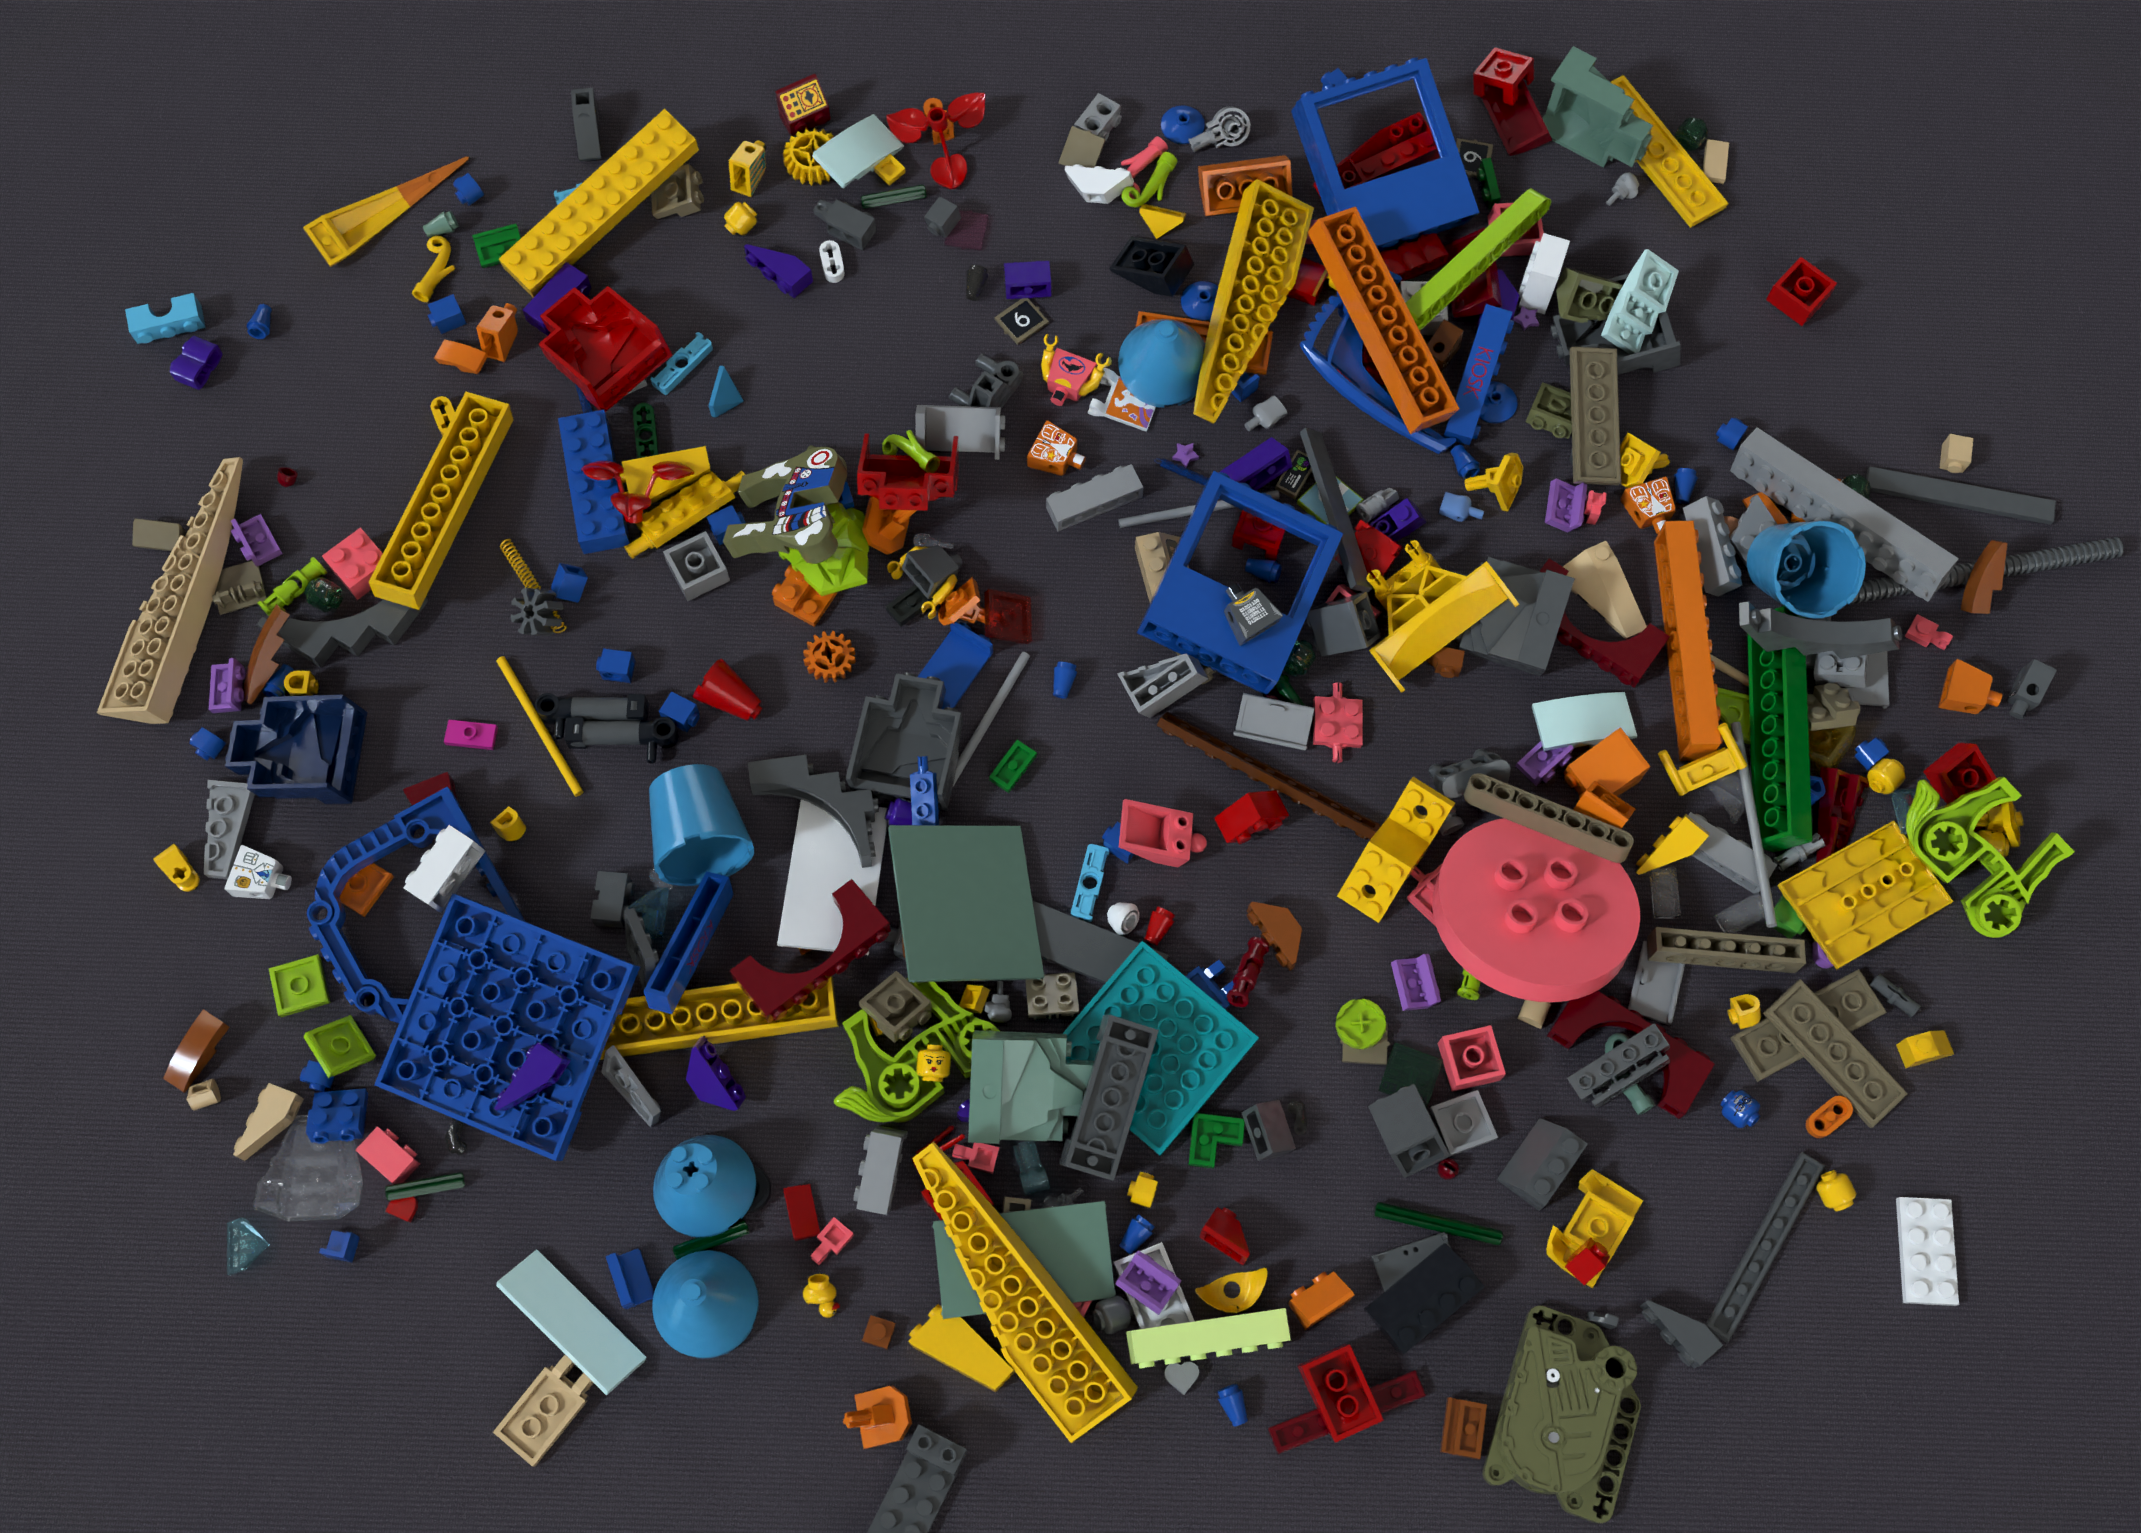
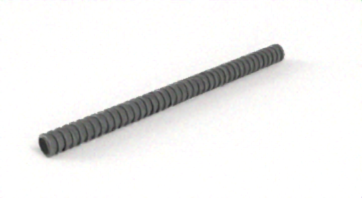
(2014, 565)

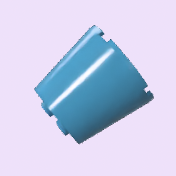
(1807, 566)
(696, 826)

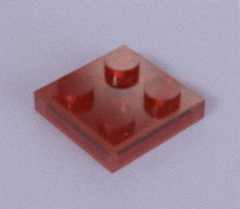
(1008, 616)

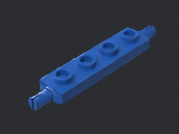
(924, 795)

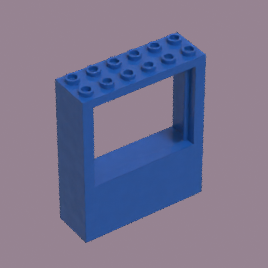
(1403, 203)
(1190, 607)

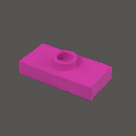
(470, 734)

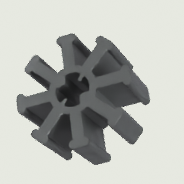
(536, 612)

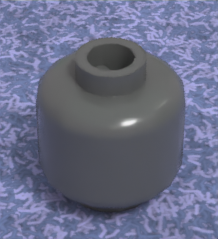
(1112, 1314)

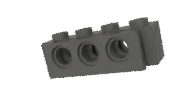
(1619, 1062)

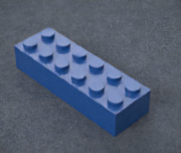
(597, 521)

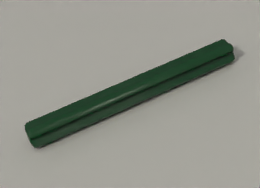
(1438, 1223)

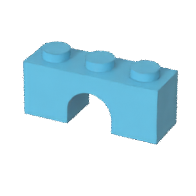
(184, 317)

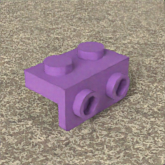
(1565, 505)
(257, 540)
(226, 687)
(1540, 764)
(1416, 982)
(1148, 1282)

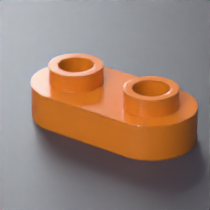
(1828, 1118)

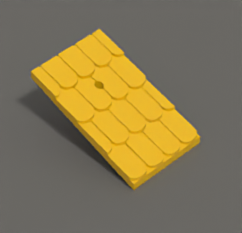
(1849, 903)

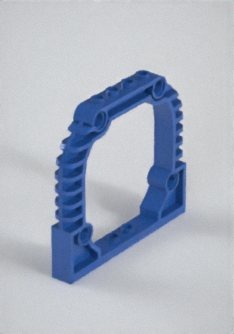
(431, 814)

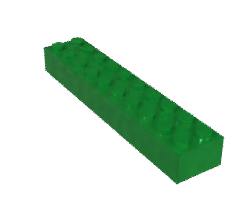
(1780, 744)

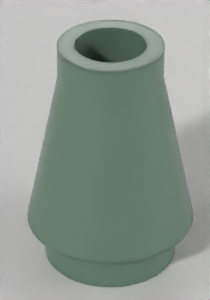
(441, 224)

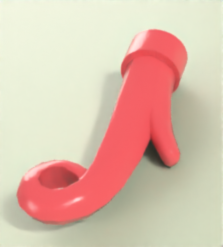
(1144, 158)

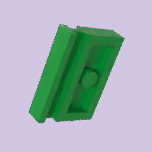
(494, 243)

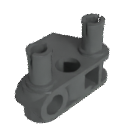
(994, 380)
(1453, 779)

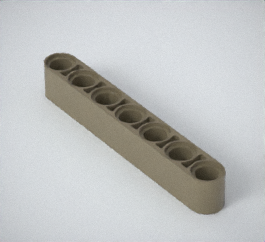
(1548, 818)

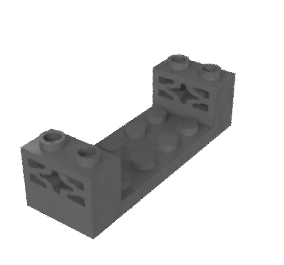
(1110, 1097)
(919, 1484)

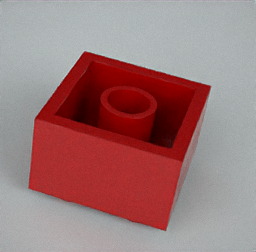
(1801, 291)

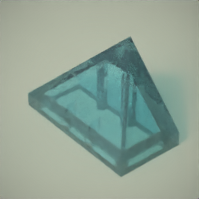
(1902, 801)
(243, 1245)

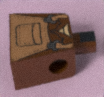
(1445, 343)

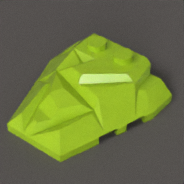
(847, 565)

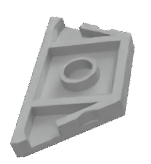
(1749, 526)

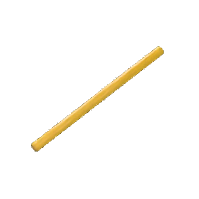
(539, 726)

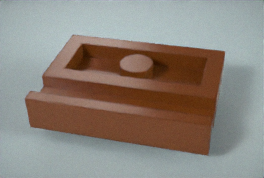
(1463, 1428)

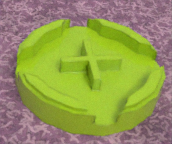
(1360, 1023)

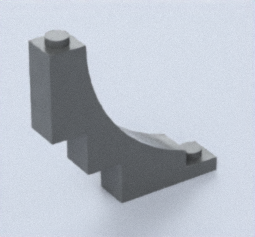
(320, 639)
(1846, 639)

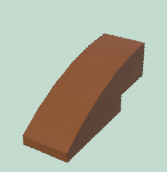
(1984, 578)
(195, 1050)

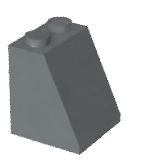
(1343, 625)
(1408, 1131)

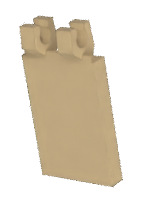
(544, 1411)

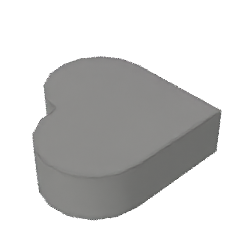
(1181, 1376)

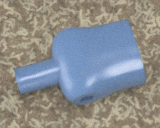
(1458, 507)

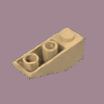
(273, 1114)

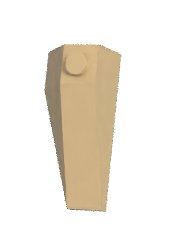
(1605, 589)

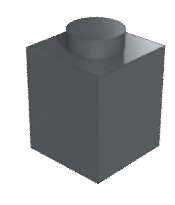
(942, 217)

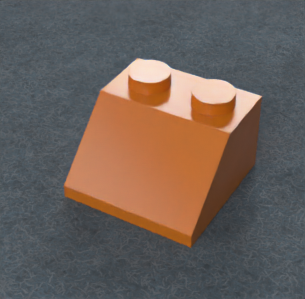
(1320, 1299)

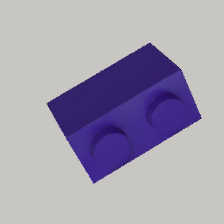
(1027, 279)

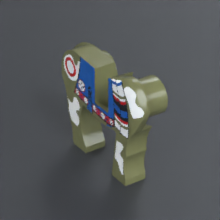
(801, 513)

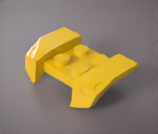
(1602, 1215)

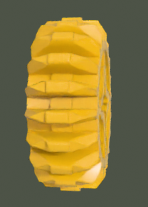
(799, 154)

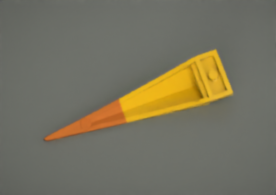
(350, 227)

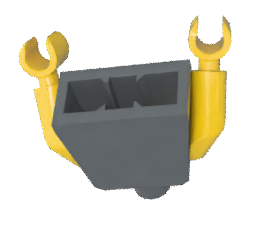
(931, 572)

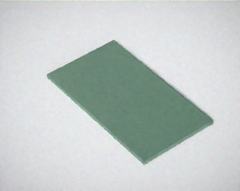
(1064, 1239)

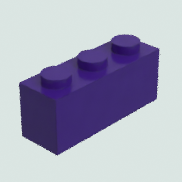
(555, 289)
(1260, 464)

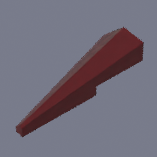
(1838, 809)

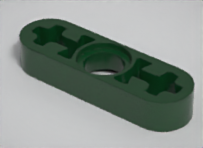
(650, 426)

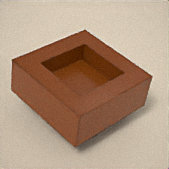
(878, 1332)

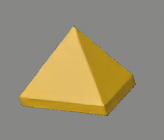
(1161, 219)

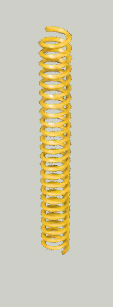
(524, 573)

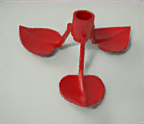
(909, 123)
(633, 504)

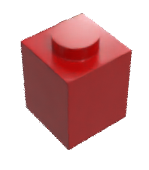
(1587, 1261)

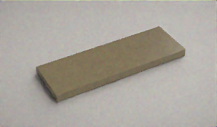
(1595, 416)
(1769, 1051)
(1835, 1053)

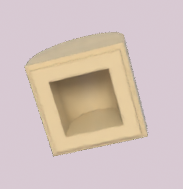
(1534, 1012)
(203, 1094)

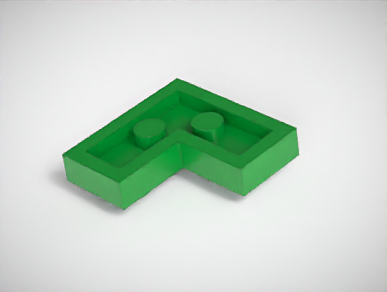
(1210, 1130)

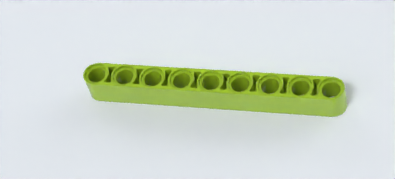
(1477, 256)

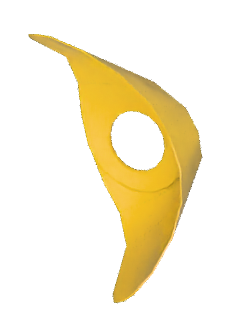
(1250, 1286)

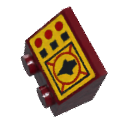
(802, 105)

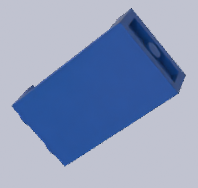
(958, 661)

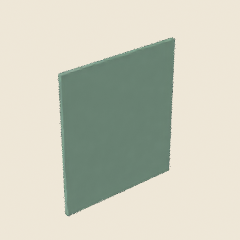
(965, 903)

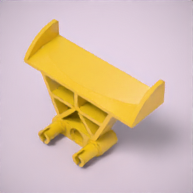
(1430, 609)

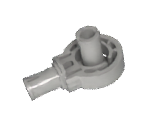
(1221, 128)

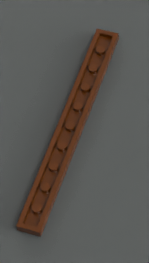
(1262, 772)

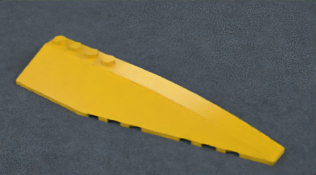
(1252, 288)
(1028, 1311)

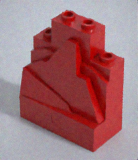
(602, 344)
(901, 482)

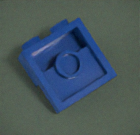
(337, 1116)

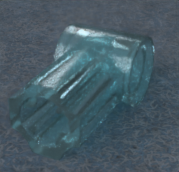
(1032, 1174)

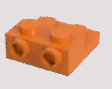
(800, 598)

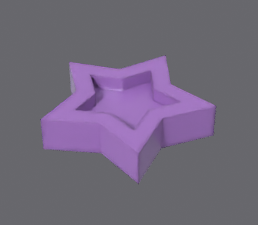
(1526, 318)
(1185, 454)

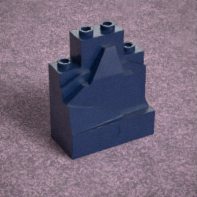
(300, 748)

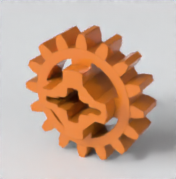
(840, 654)

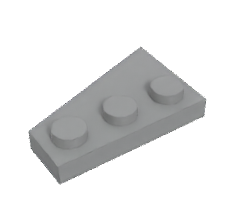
(629, 1086)

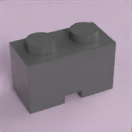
(613, 899)

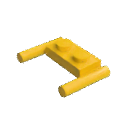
(1705, 768)

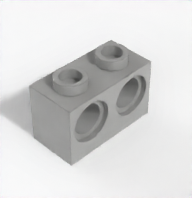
(1095, 120)

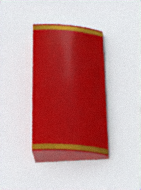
(1309, 281)

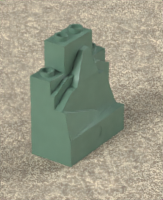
(1593, 114)
(1023, 1086)

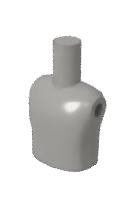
(1266, 413)

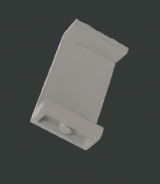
(976, 428)

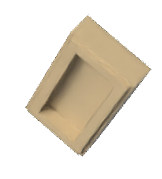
(1715, 160)

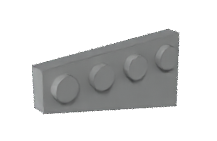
(228, 815)

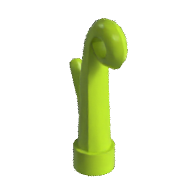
(1156, 183)
(926, 460)

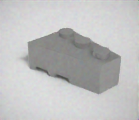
(1162, 683)
(879, 1169)

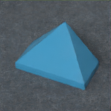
(724, 394)

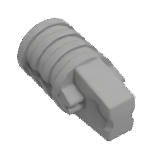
(1376, 504)

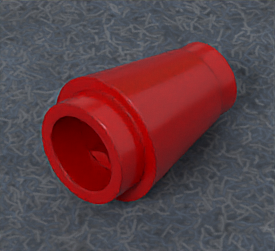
(1159, 924)

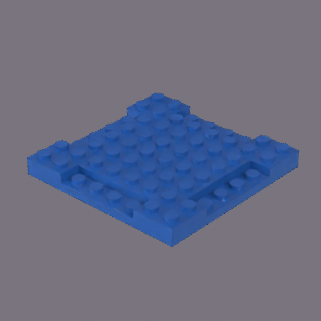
(481, 1005)

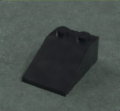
(1153, 265)

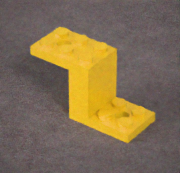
(1395, 849)

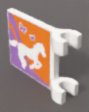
(1121, 404)

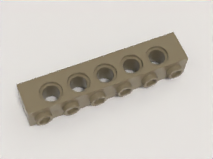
(1726, 950)

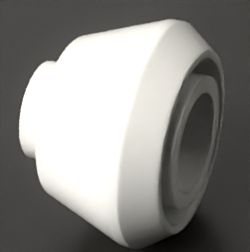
(1123, 917)

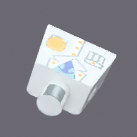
(256, 875)

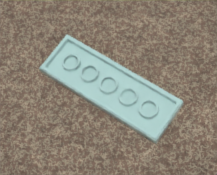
(571, 1321)

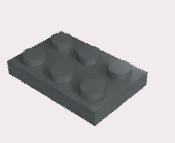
(639, 946)

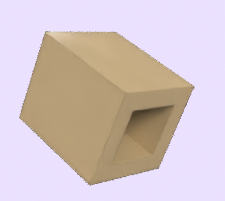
(1956, 453)

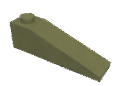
(1585, 296)

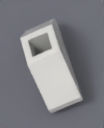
(1099, 183)

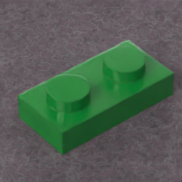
(1490, 189)
(1012, 766)

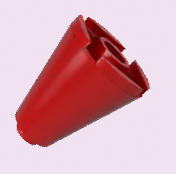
(728, 692)

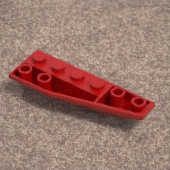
(1389, 151)

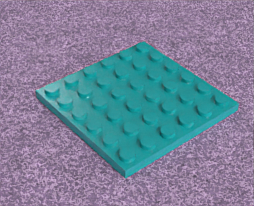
(1193, 1048)

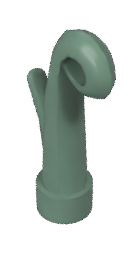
(1638, 1098)

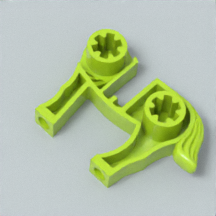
(1947, 845)
(892, 1083)

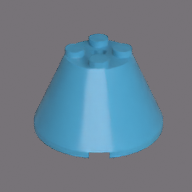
(704, 1186)

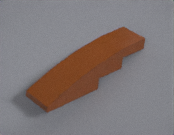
(261, 662)

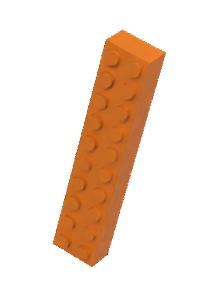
(1383, 320)
(1688, 644)

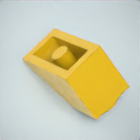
(1924, 1048)

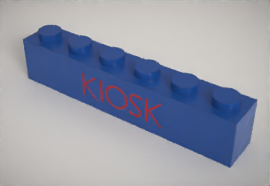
(1478, 373)
(688, 943)

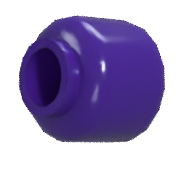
(899, 812)

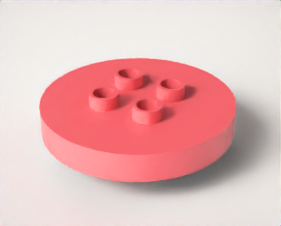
(1534, 913)

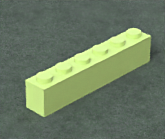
(1208, 1336)

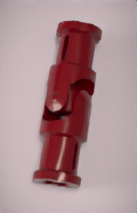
(1248, 972)

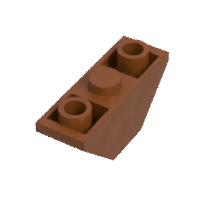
(1278, 929)

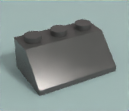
(1542, 1162)

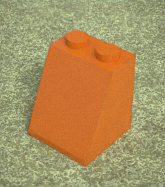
(1611, 763)
(1604, 806)

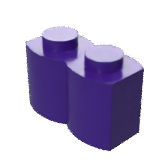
(195, 362)

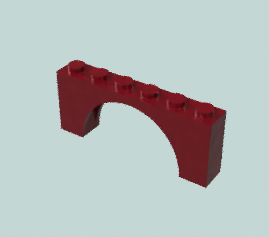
(1624, 658)
(777, 992)
(1681, 1076)

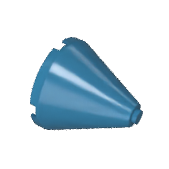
(1161, 362)
(705, 1304)

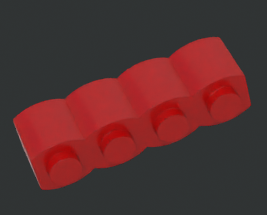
(1416, 257)

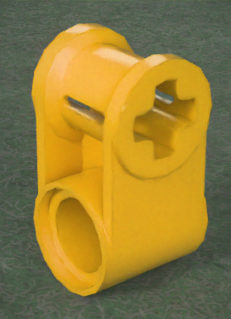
(176, 866)

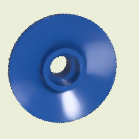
(1180, 131)
(1194, 305)
(1502, 409)

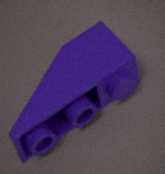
(784, 269)
(1400, 520)
(539, 1071)

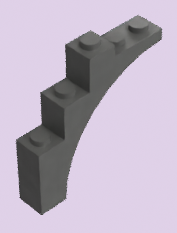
(796, 779)

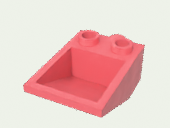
(1159, 833)

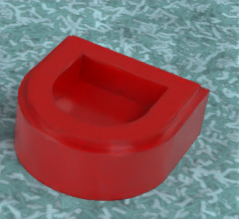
(403, 1208)

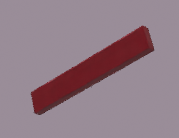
(1311, 1425)

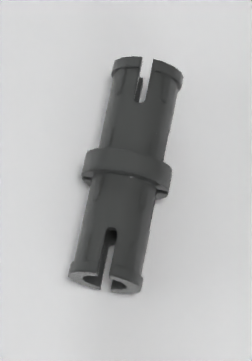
(1895, 995)

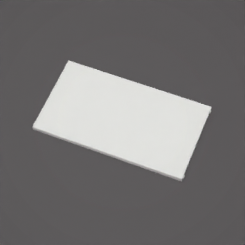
(820, 865)

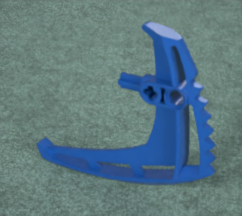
(1346, 355)

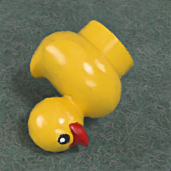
(821, 1292)

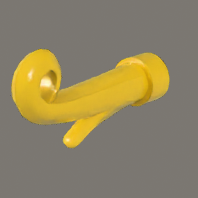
(424, 288)

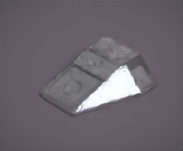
(310, 1178)

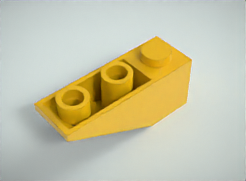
(1679, 843)

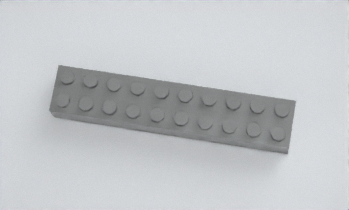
(1820, 497)

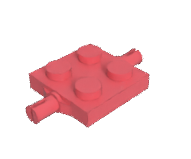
(1337, 722)
(1422, 895)

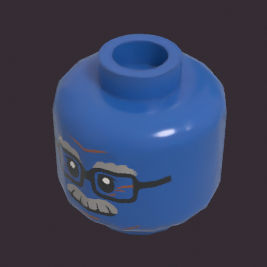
(1740, 1109)

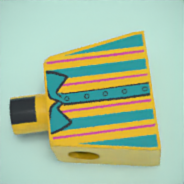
(747, 167)

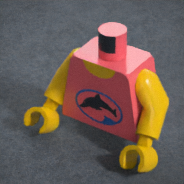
(1070, 374)

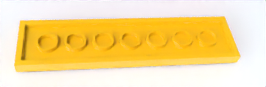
(1673, 168)

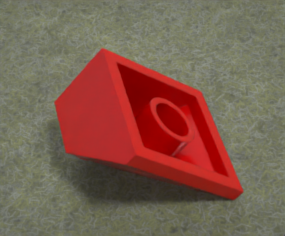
(1226, 1235)

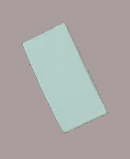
(857, 150)
(1640, 302)
(1582, 719)

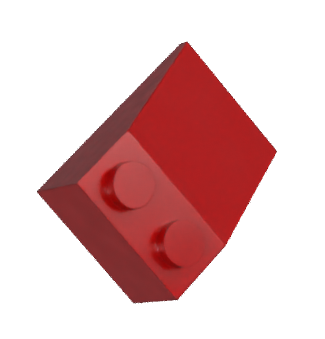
(1959, 772)
(1340, 1392)

